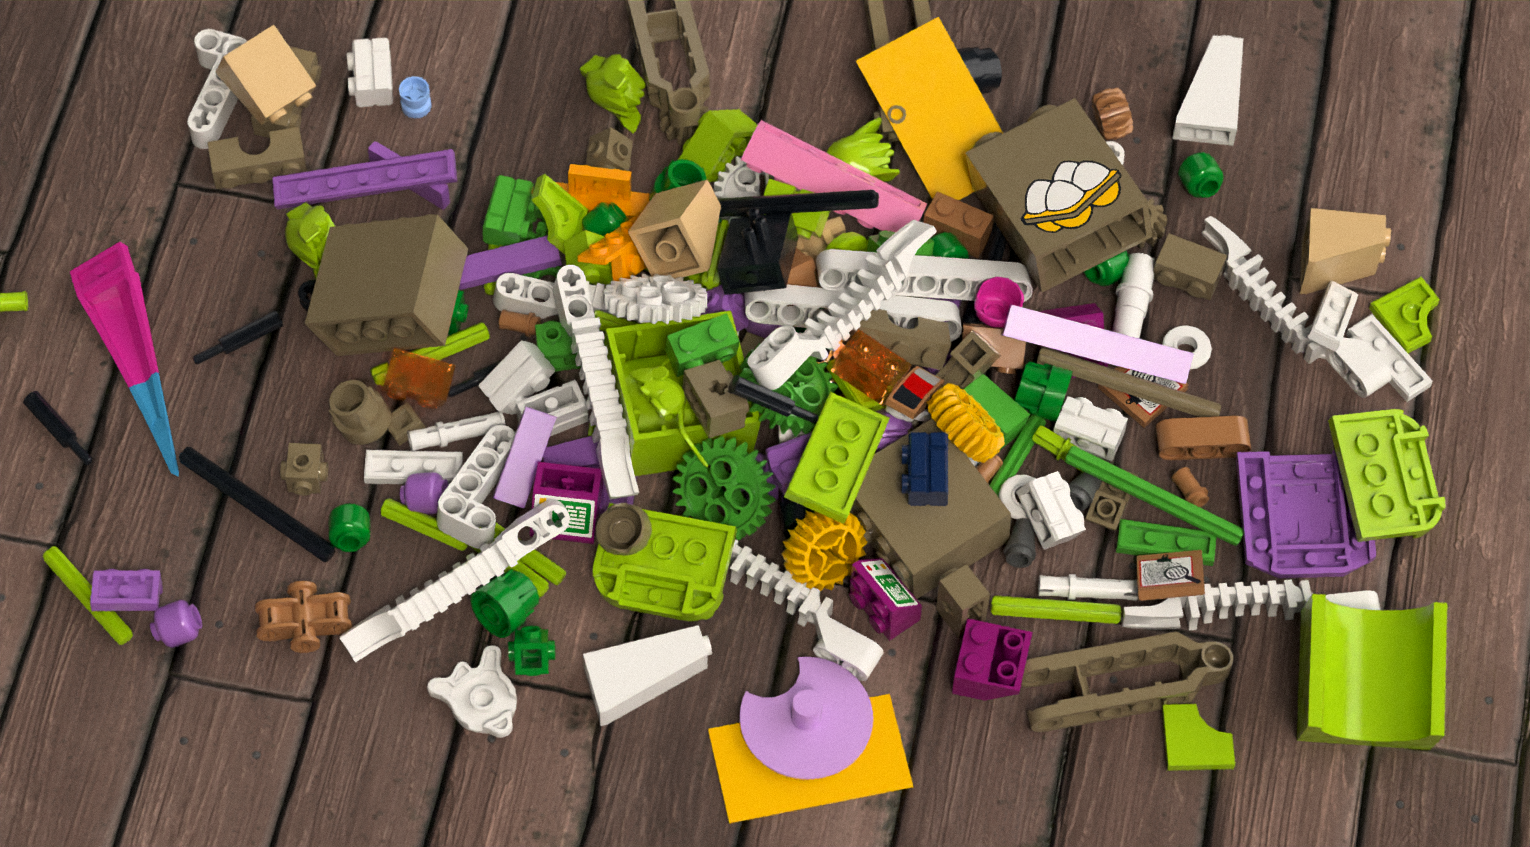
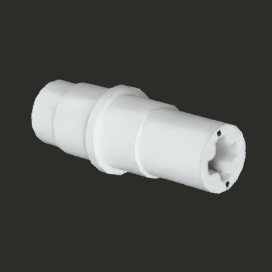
(1134, 295)

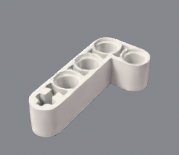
(214, 89)
(479, 476)

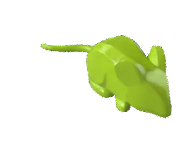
(666, 397)

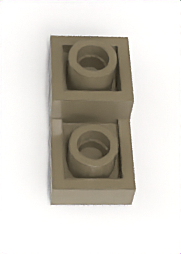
(1108, 506)

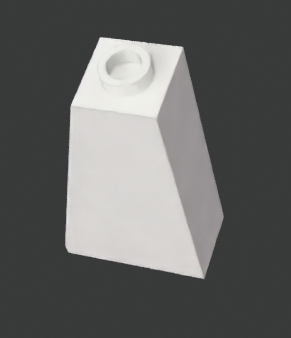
(1212, 100)
(643, 669)

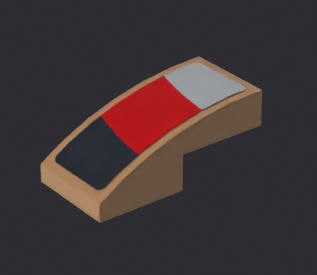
(914, 392)

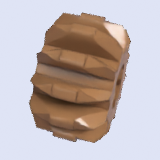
(1112, 113)

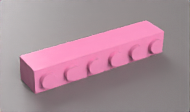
(819, 172)

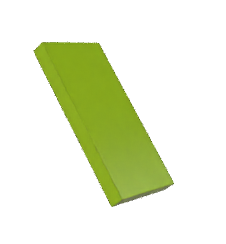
(837, 457)

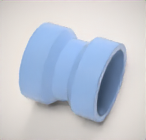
(415, 97)

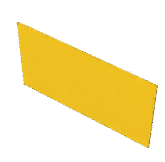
(940, 105)
(757, 791)

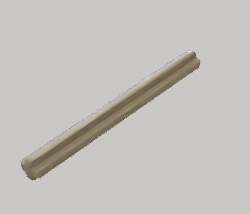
(1130, 384)

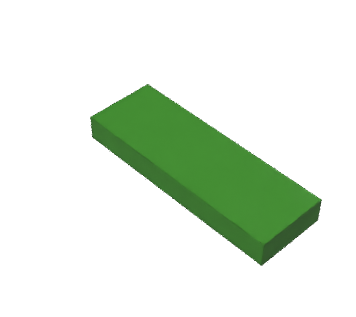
(1150, 538)

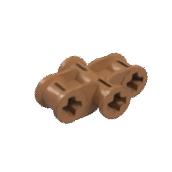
(291, 617)

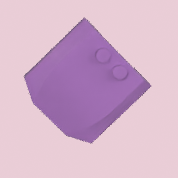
(1297, 516)

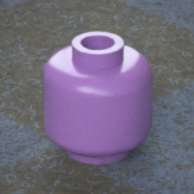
(423, 492)
(176, 623)

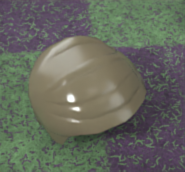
(623, 529)

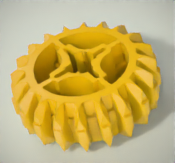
(966, 423)
(823, 550)

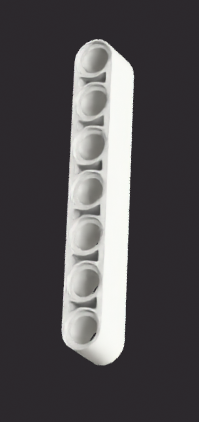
(943, 275)
(808, 300)

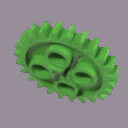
(806, 386)
(745, 474)

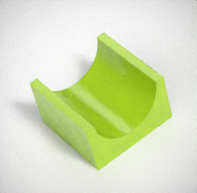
(653, 442)
(1372, 675)

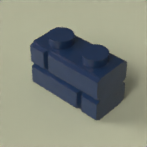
(927, 469)

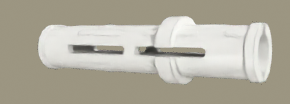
(442, 434)
(1087, 587)

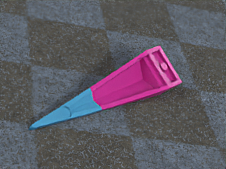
(116, 305)

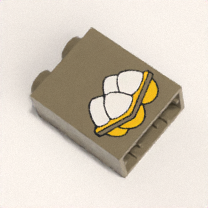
(1058, 193)

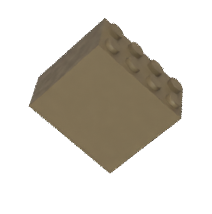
(387, 285)
(928, 539)

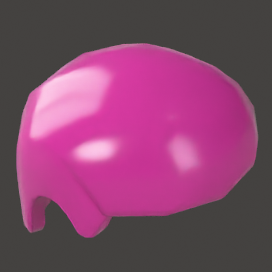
(994, 300)

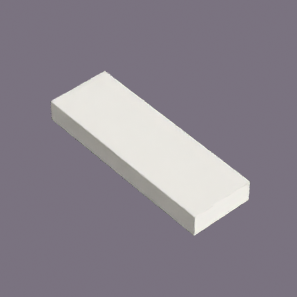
(1333, 316)
(1406, 374)
(396, 466)

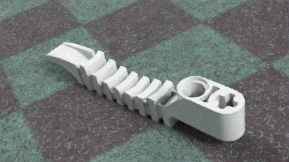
(524, 289)
(787, 350)
(1352, 360)
(606, 414)
(452, 586)
(1292, 598)
(836, 640)

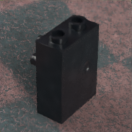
(758, 252)

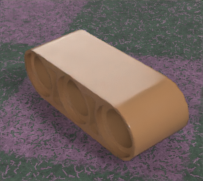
(1202, 437)

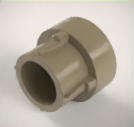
(359, 412)

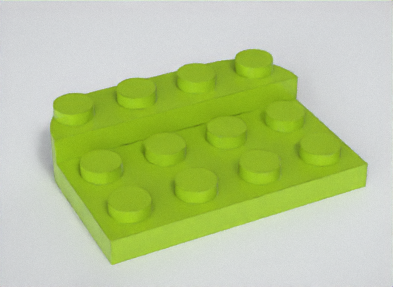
(1386, 474)
(676, 572)

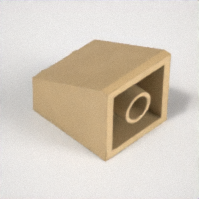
(266, 76)
(678, 230)
(1341, 247)

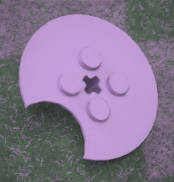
(811, 727)

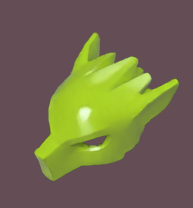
(615, 87)
(866, 152)
(307, 233)

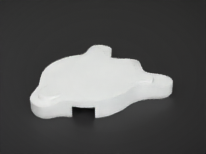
(479, 696)

